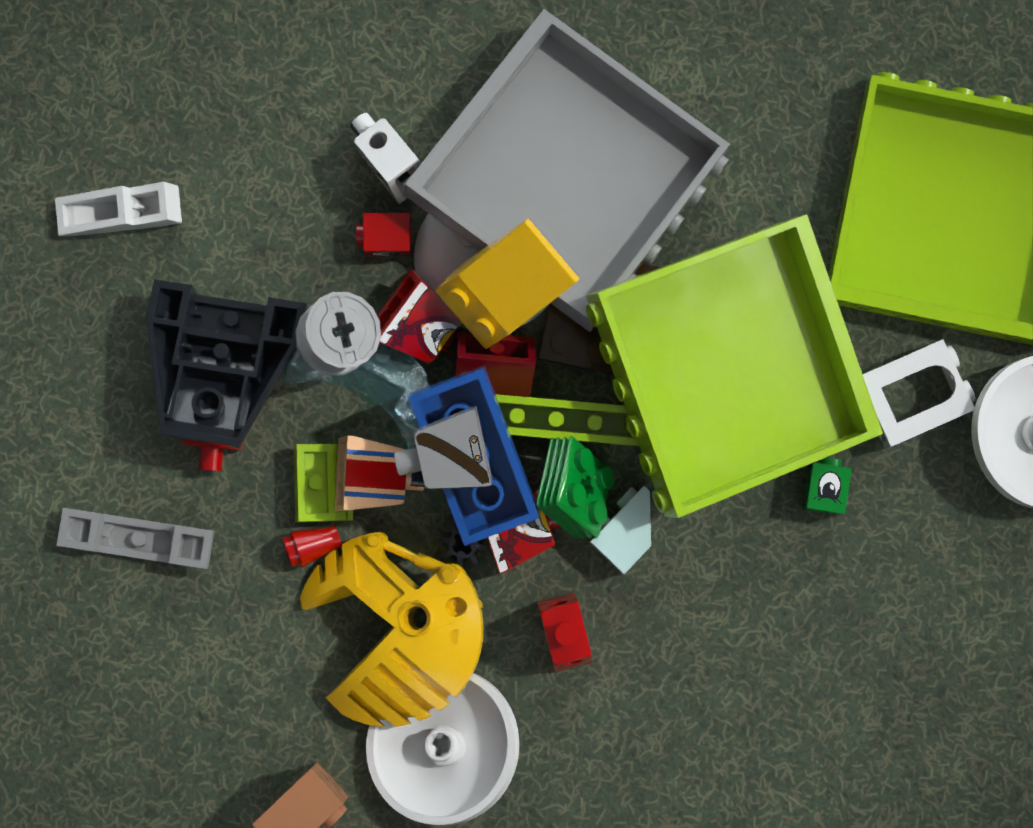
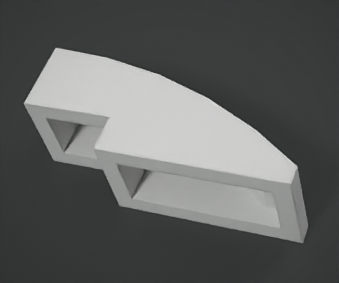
(118, 209)

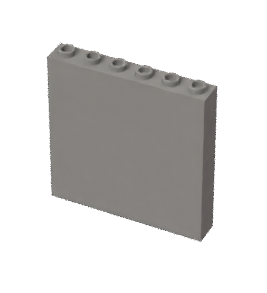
(577, 152)

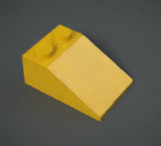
(506, 283)

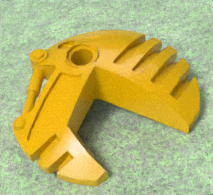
(410, 665)

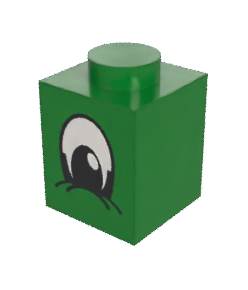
(827, 487)

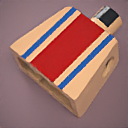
(369, 476)

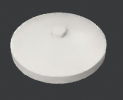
(1005, 431)
(449, 763)

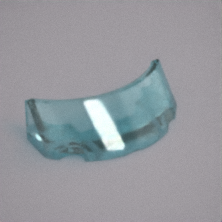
(385, 378)

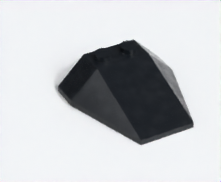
(216, 360)

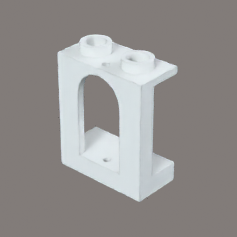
(957, 405)

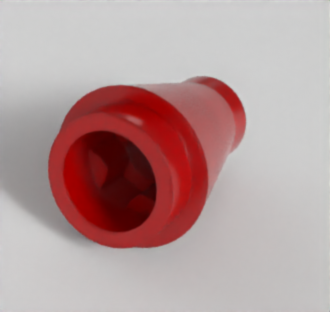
(309, 545)

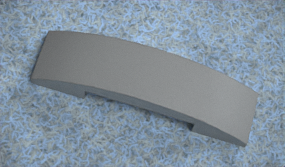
(135, 538)

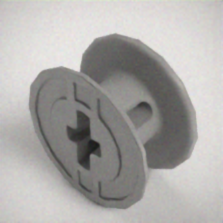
(345, 314)

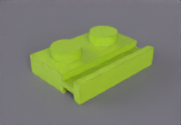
(316, 483)

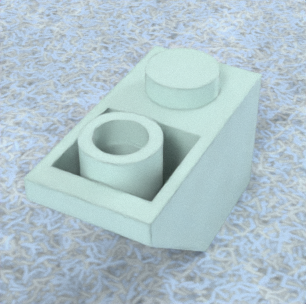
(628, 532)

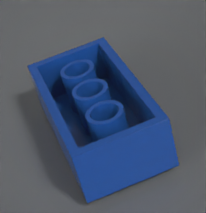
(509, 500)

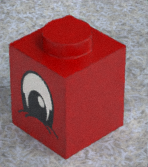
(385, 234)

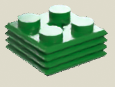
(574, 488)

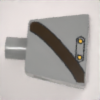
(448, 453)

